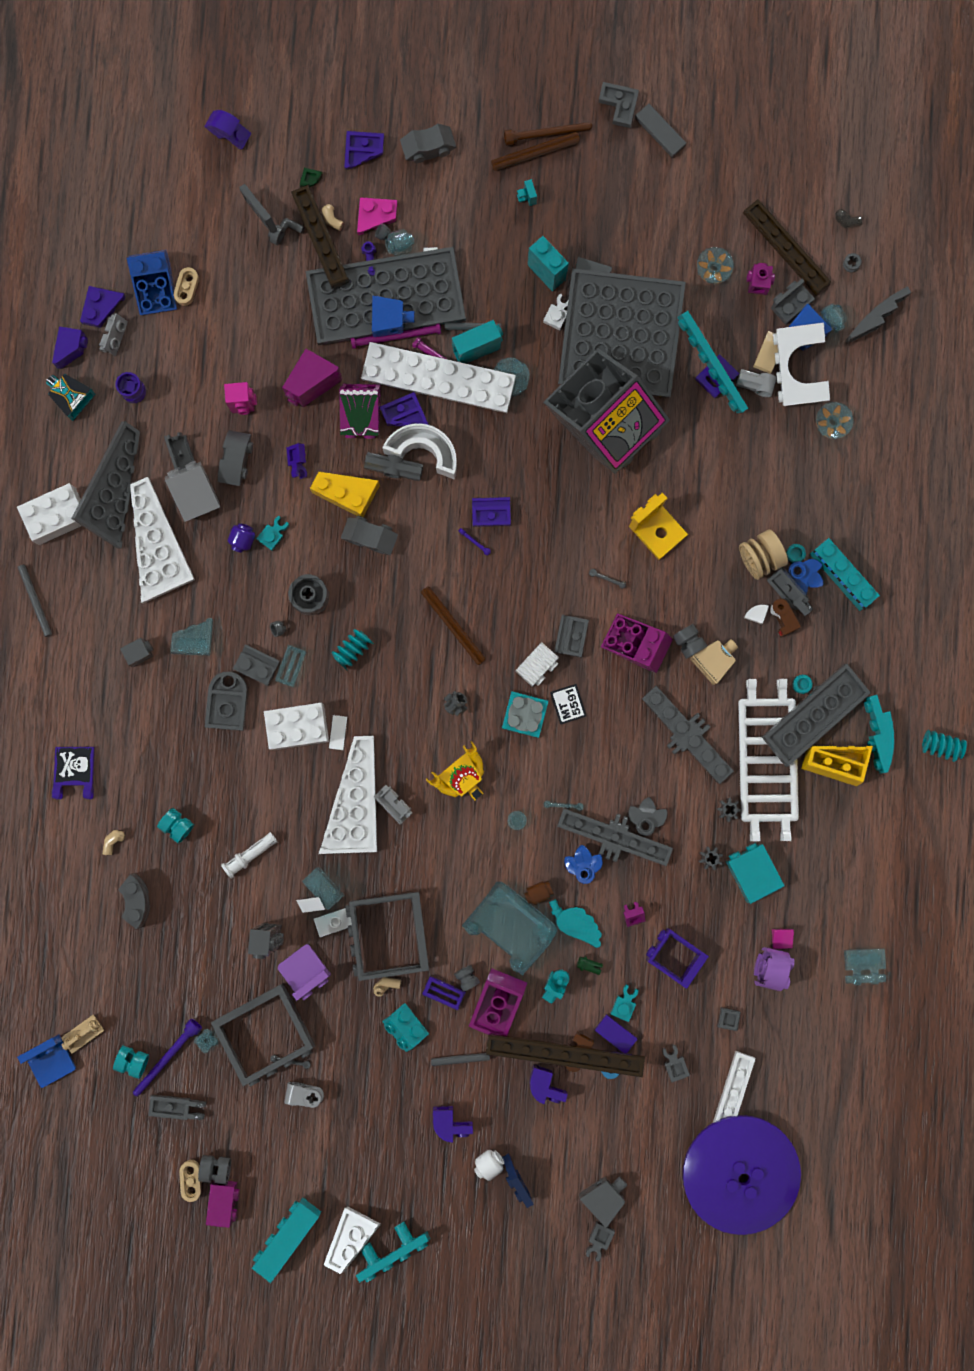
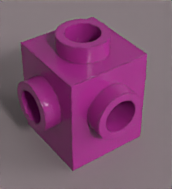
(760, 278)

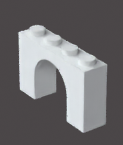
(787, 341)

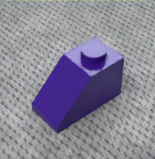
(68, 346)

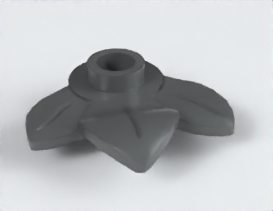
(647, 813)

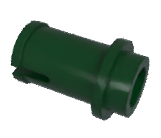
(588, 965)

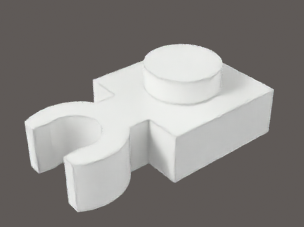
(556, 314)

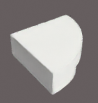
(757, 613)

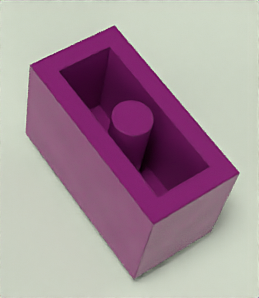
(222, 1204)

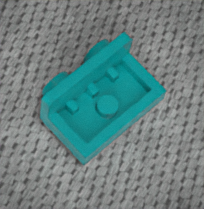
(405, 1028)

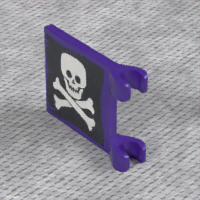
(73, 768)

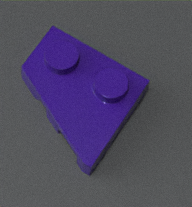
(362, 147)
(99, 305)

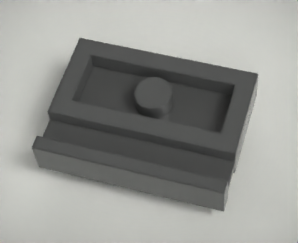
(571, 636)
(256, 665)

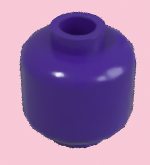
(241, 537)

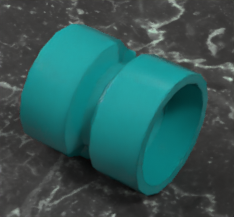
(175, 825)
(137, 1064)

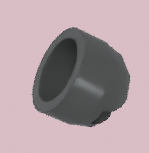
(382, 232)
(277, 628)

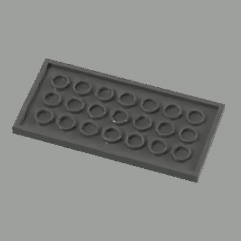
(422, 280)

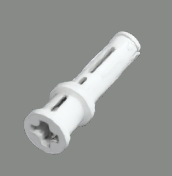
(241, 860)

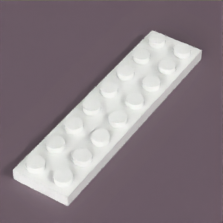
(438, 377)

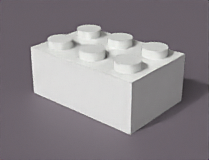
(50, 514)
(296, 726)

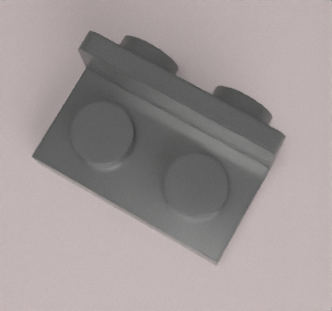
(792, 302)

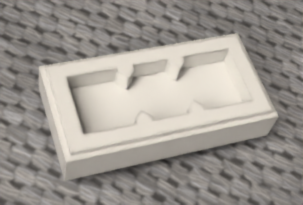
(332, 922)

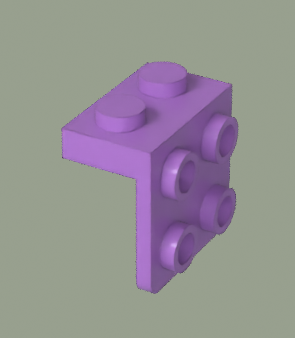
(304, 972)

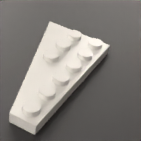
(157, 549)
(353, 815)

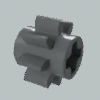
(455, 703)
(734, 810)
(706, 854)

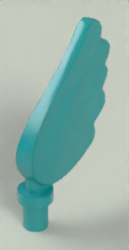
(576, 924)

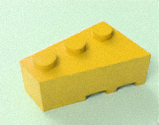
(839, 763)

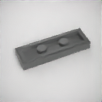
(660, 130)
(258, 208)

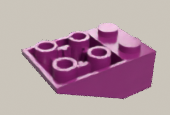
(637, 642)

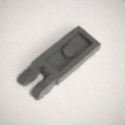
(174, 1107)

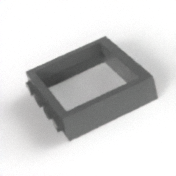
(419, 932)
(272, 1068)

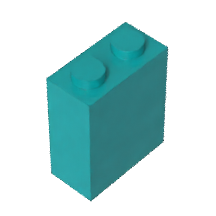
(547, 263)
(477, 342)
(754, 872)

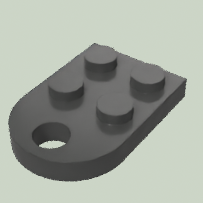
(226, 704)

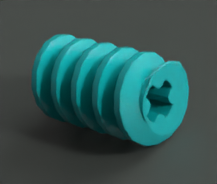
(351, 648)
(944, 744)

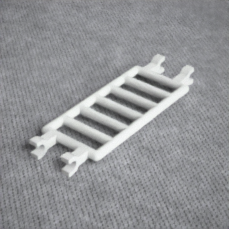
(754, 819)

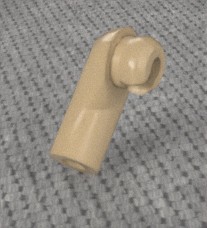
(329, 219)
(110, 840)
(384, 984)

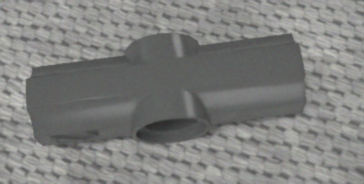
(393, 466)

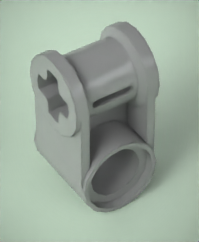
(299, 1095)

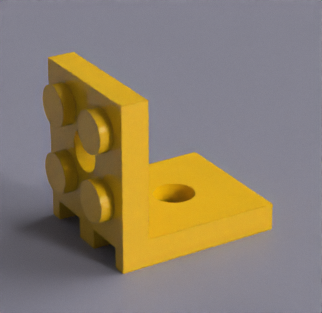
(651, 518)

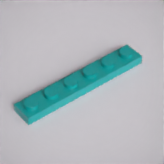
(707, 356)

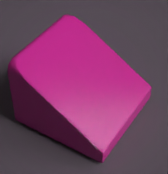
(782, 938)

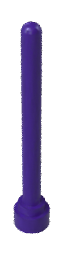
(191, 1028)

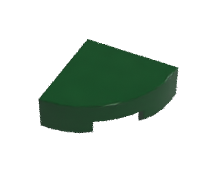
(310, 177)

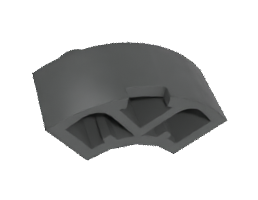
(428, 143)
(236, 452)
(377, 538)
(136, 901)

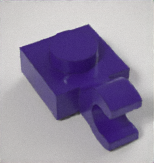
(296, 457)

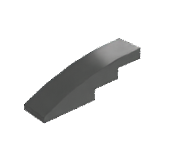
(874, 319)

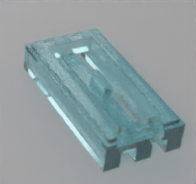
(283, 664)

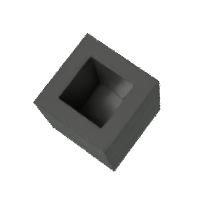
(137, 652)

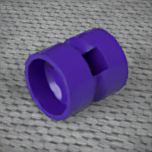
(130, 387)

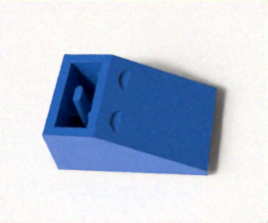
(152, 282)

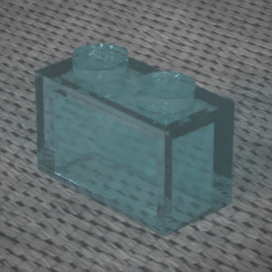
(323, 888)

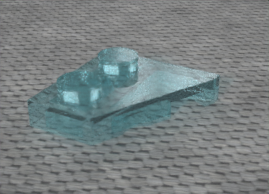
(193, 640)

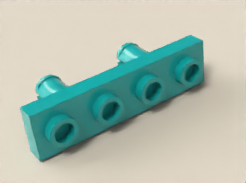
(376, 1264)

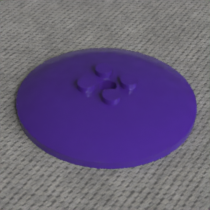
(735, 1148)

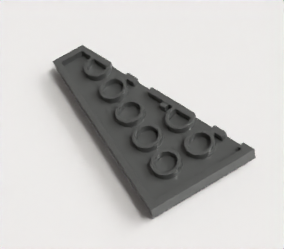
(108, 493)

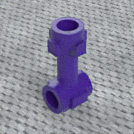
(369, 249)

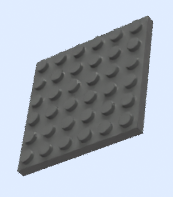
(627, 320)

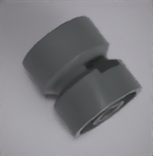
(689, 641)
(208, 1166)

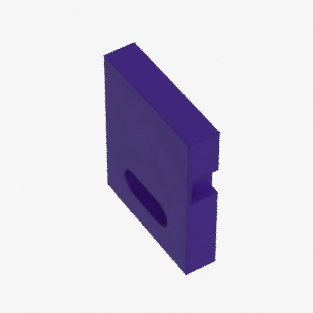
(714, 391)

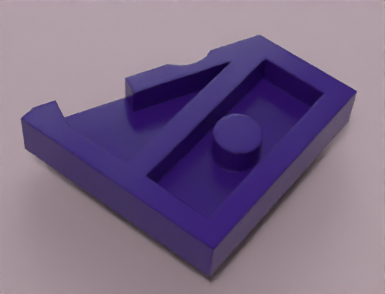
(403, 411)

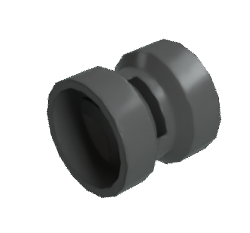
(467, 978)

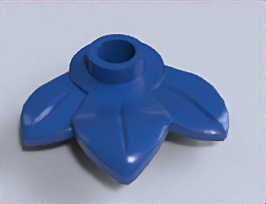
(809, 576)
(583, 861)

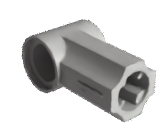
(760, 383)

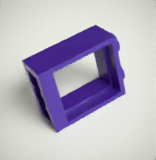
(692, 969)

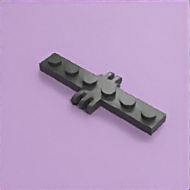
(687, 734)
(614, 837)

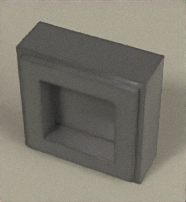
(728, 1019)

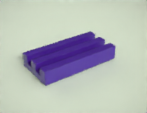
(439, 999)

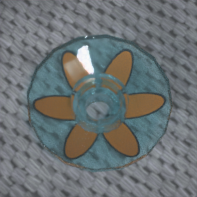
(715, 257)
(842, 417)

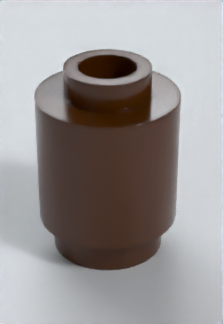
(539, 893)

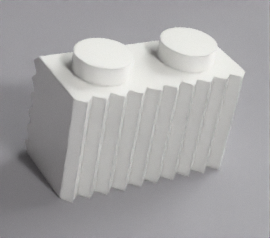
(537, 665)

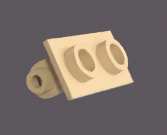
(81, 1034)

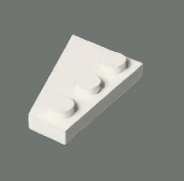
(350, 1237)

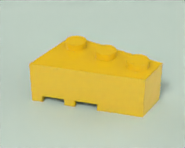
(346, 492)

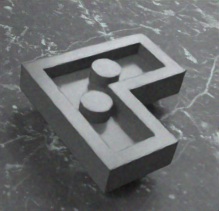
(623, 99)

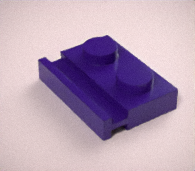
(491, 512)

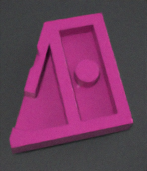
(374, 212)

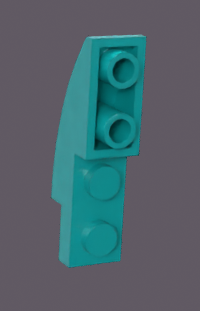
(884, 739)

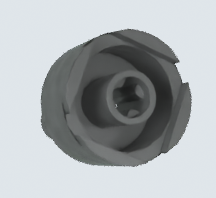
(301, 587)

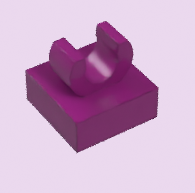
(634, 916)

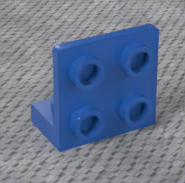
(48, 1061)

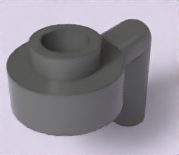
(277, 236)

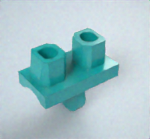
(556, 985)

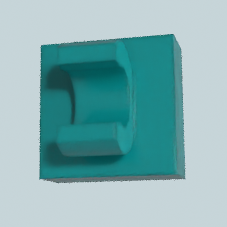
(527, 193)

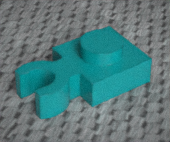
(271, 536)
(623, 1005)

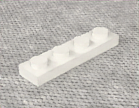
(735, 1086)

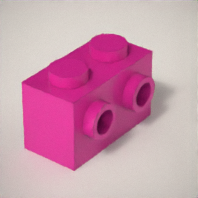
(240, 398)

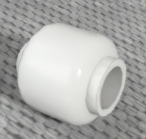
(489, 1165)

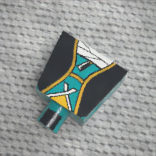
(69, 394)

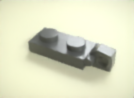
(790, 591)

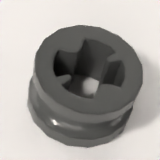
(849, 268)

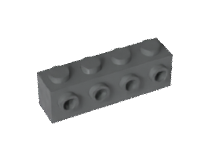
(265, 940)

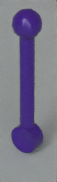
(487, 551)

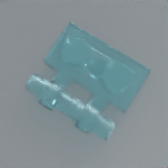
(865, 960)

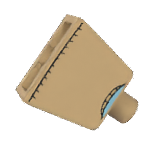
(715, 660)

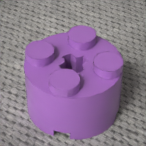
(773, 969)

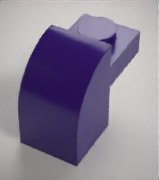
(227, 126)
(540, 1086)
(446, 1128)

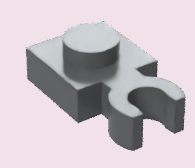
(676, 1065)
(600, 1238)

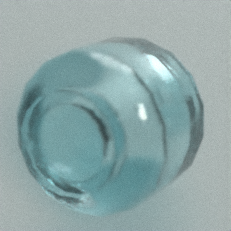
(399, 242)
(834, 316)

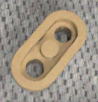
(186, 287)
(190, 1180)

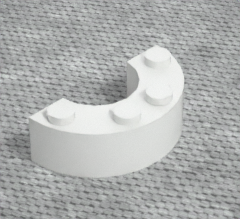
(424, 437)

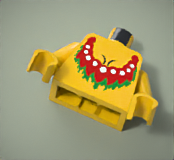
(461, 775)

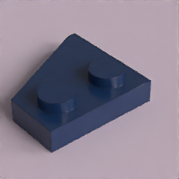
(515, 1181)

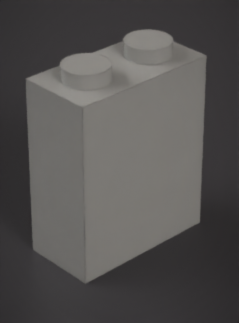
(192, 490)

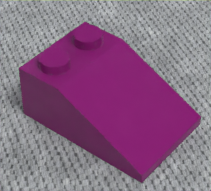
(498, 1003)

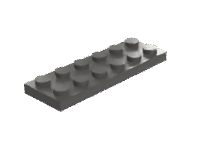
(816, 715)

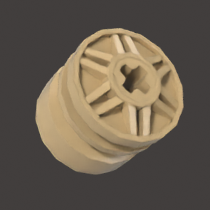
(763, 553)

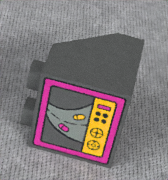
(607, 410)

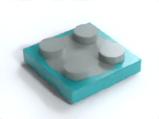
(525, 714)

